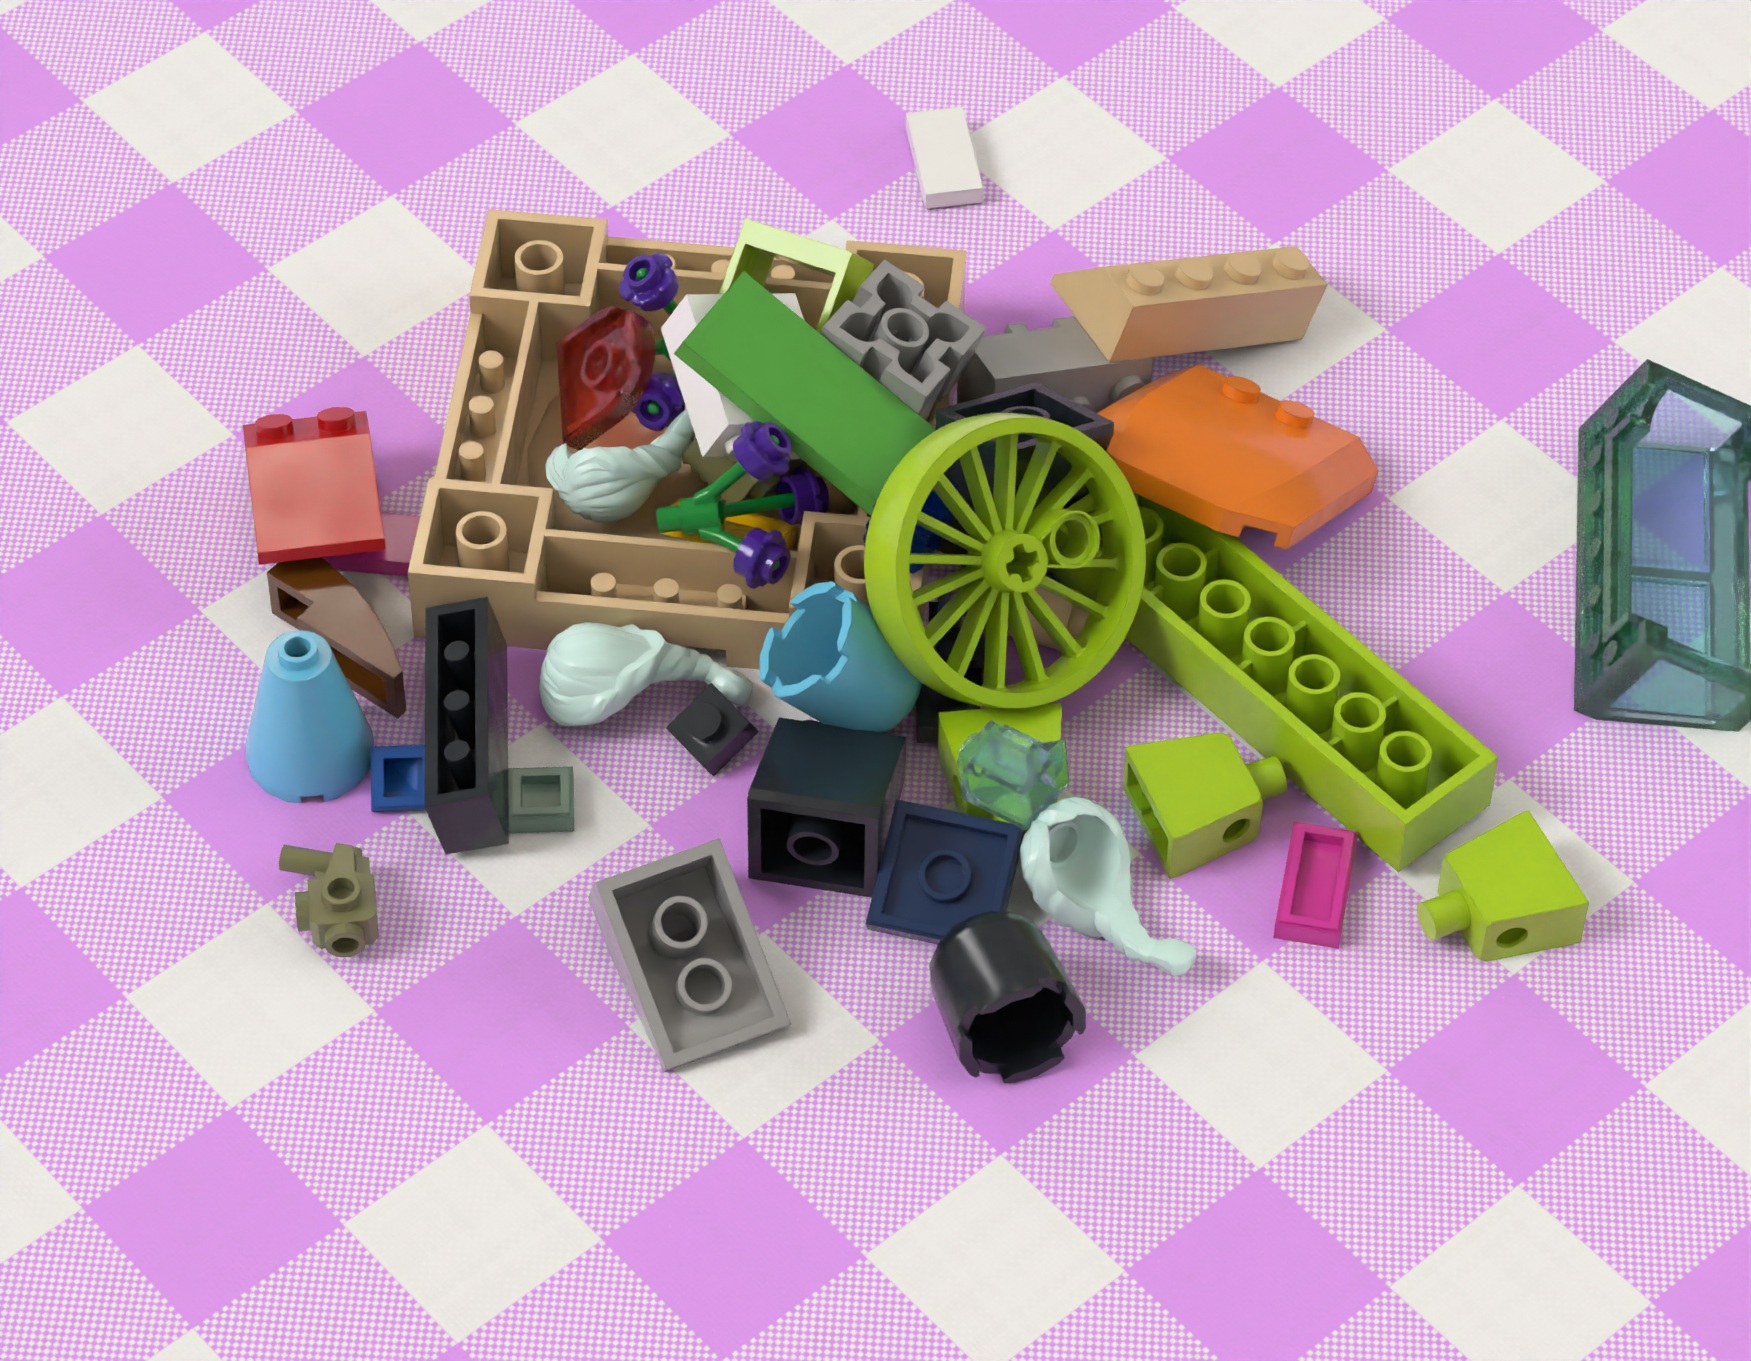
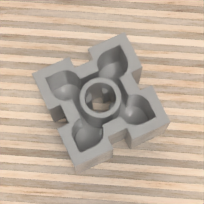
(904, 338)

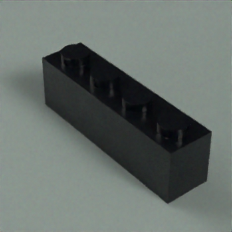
(466, 726)

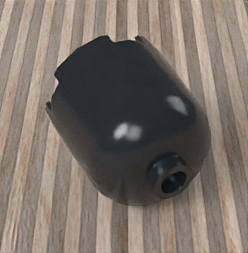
(1004, 996)

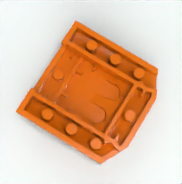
(1236, 455)

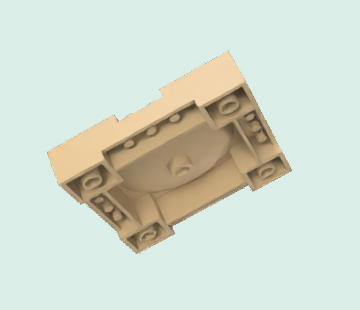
(499, 524)

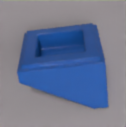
(397, 778)

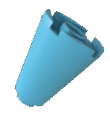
(306, 723)

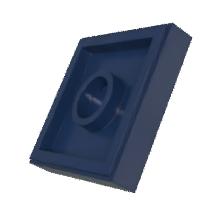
(941, 871)

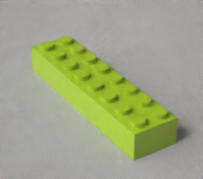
(1299, 687)

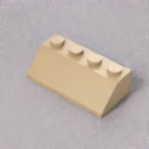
(1194, 302)

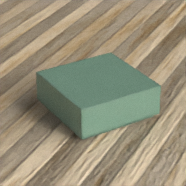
(541, 799)

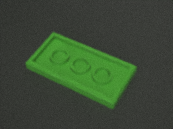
(807, 386)

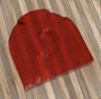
(603, 372)

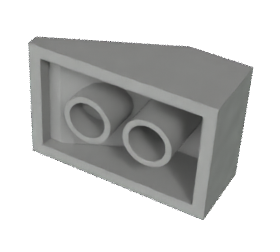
(688, 954)

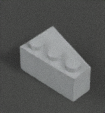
(1055, 357)

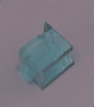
(1012, 773)

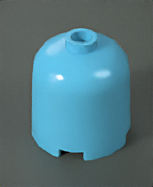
(837, 663)

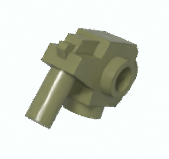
(340, 899)

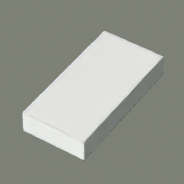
(944, 157)

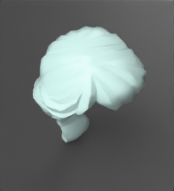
(616, 481)
(601, 667)
(1082, 877)

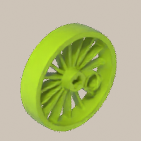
(1005, 559)

